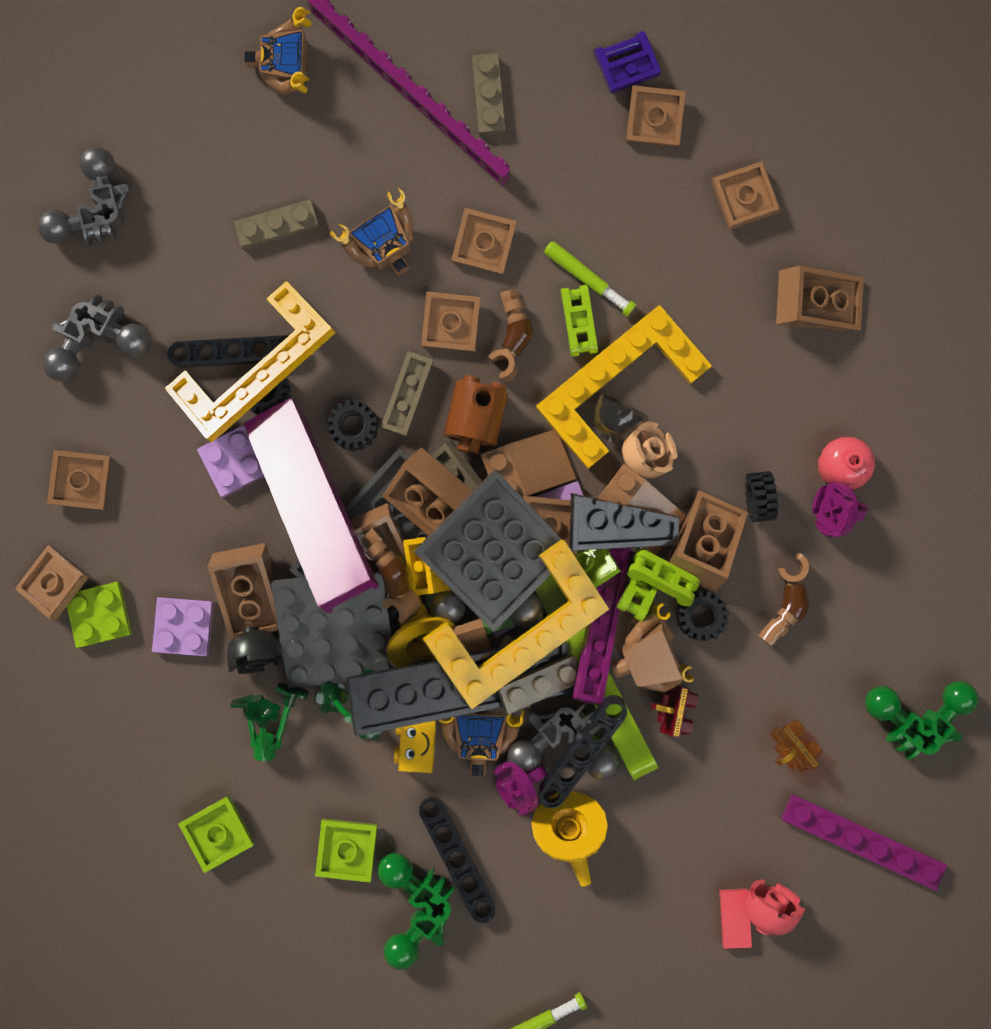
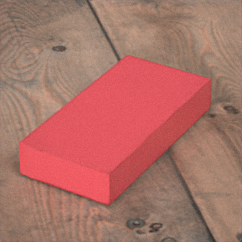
(734, 919)

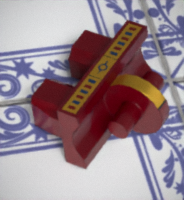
(672, 711)

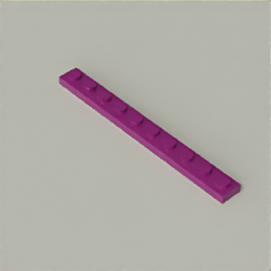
(417, 96)

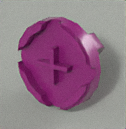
(837, 509)
(517, 787)

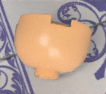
(649, 452)

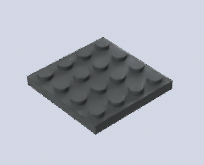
(490, 550)
(331, 645)

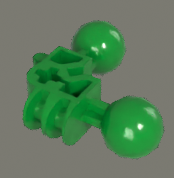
(885, 704)
(397, 872)

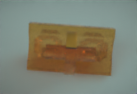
(791, 748)

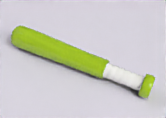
(585, 275)
(550, 1016)

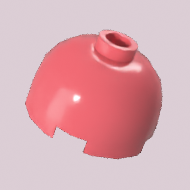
(847, 462)
(773, 908)

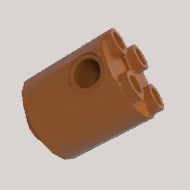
(475, 424)

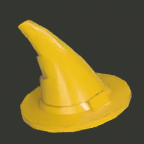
(407, 643)
(571, 832)

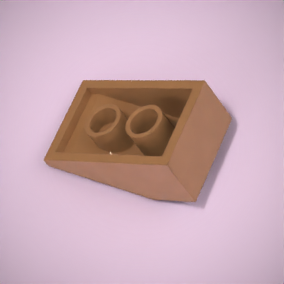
(819, 299)
(531, 464)
(633, 490)
(387, 528)
(709, 540)
(244, 588)

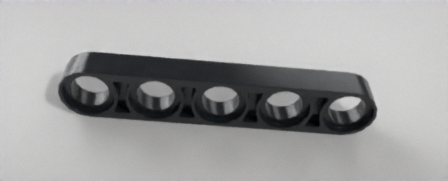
(220, 347)
(582, 739)
(459, 873)

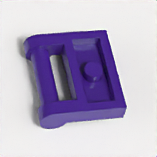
(630, 69)

